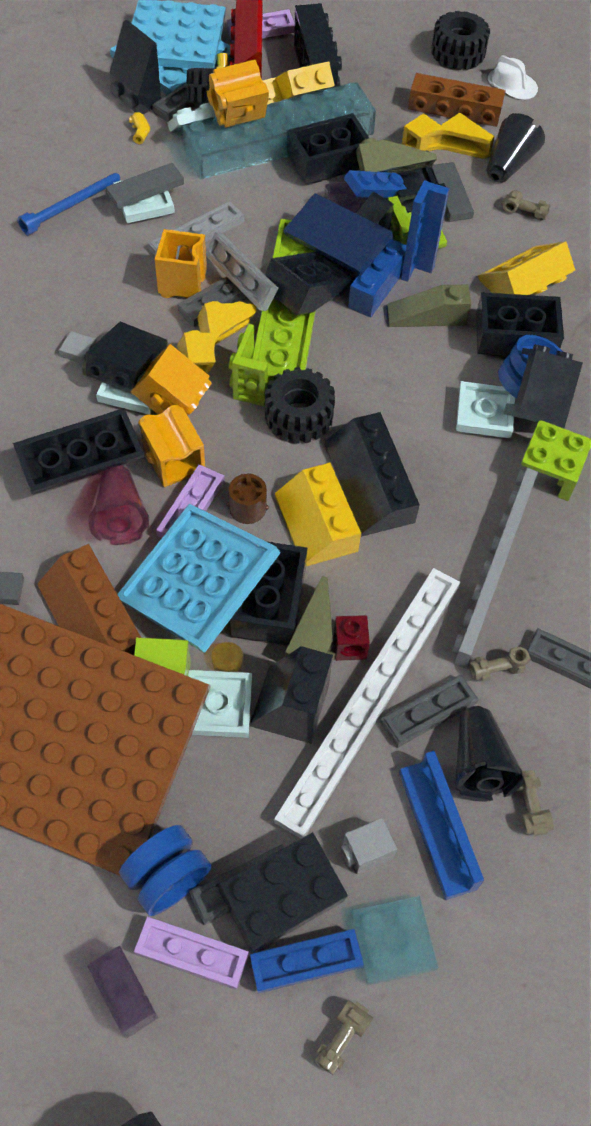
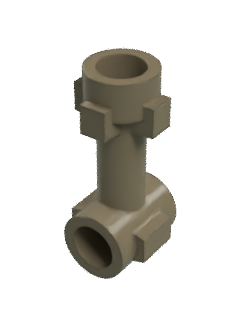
(515, 201)
(514, 663)
(536, 820)
(354, 1020)

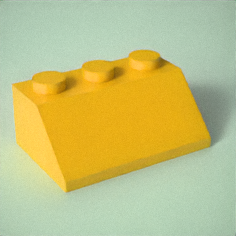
(530, 270)
(318, 514)

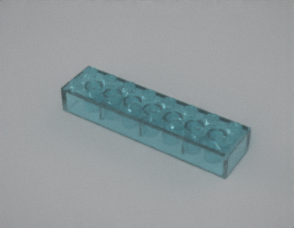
(223, 150)

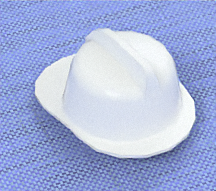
(512, 77)

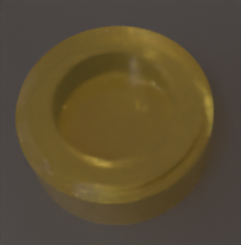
(227, 657)

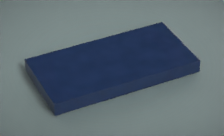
(338, 234)

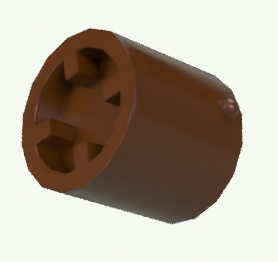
(247, 498)

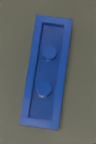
(367, 182)
(306, 961)

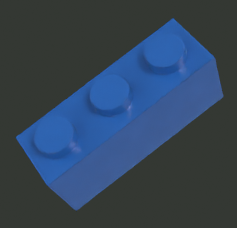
(378, 279)

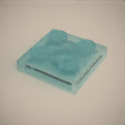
(394, 940)

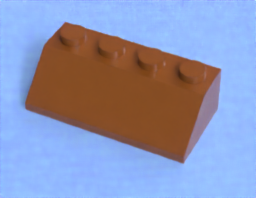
(86, 601)

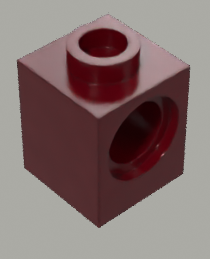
(351, 637)

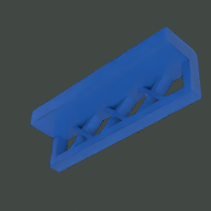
(425, 229)
(441, 827)

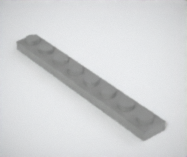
(492, 569)

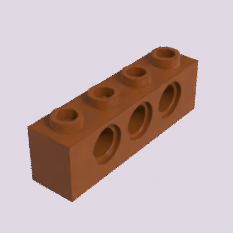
(450, 97)

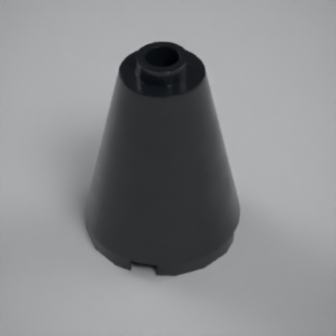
(514, 146)
(484, 758)

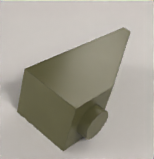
(391, 157)
(434, 307)
(315, 625)

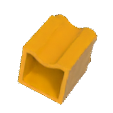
(238, 94)
(183, 275)
(172, 381)
(171, 445)

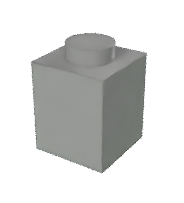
(368, 846)

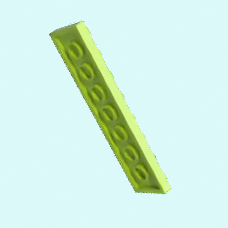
(284, 337)

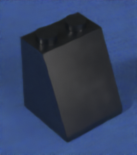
(294, 694)

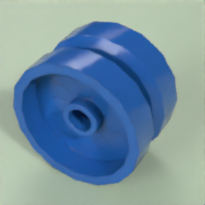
(514, 365)
(164, 869)

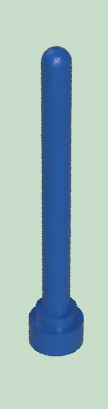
(30, 222)

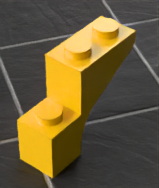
(300, 82)
(454, 135)
(216, 324)

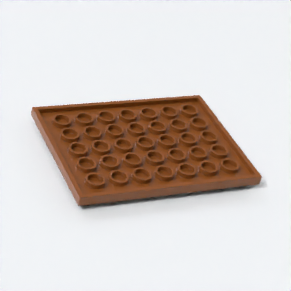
(87, 739)

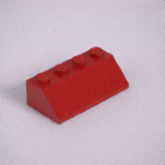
(247, 32)

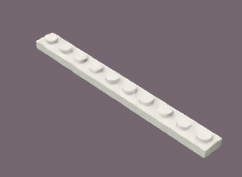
(365, 705)

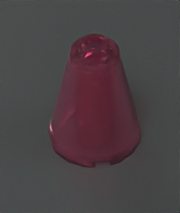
(118, 508)

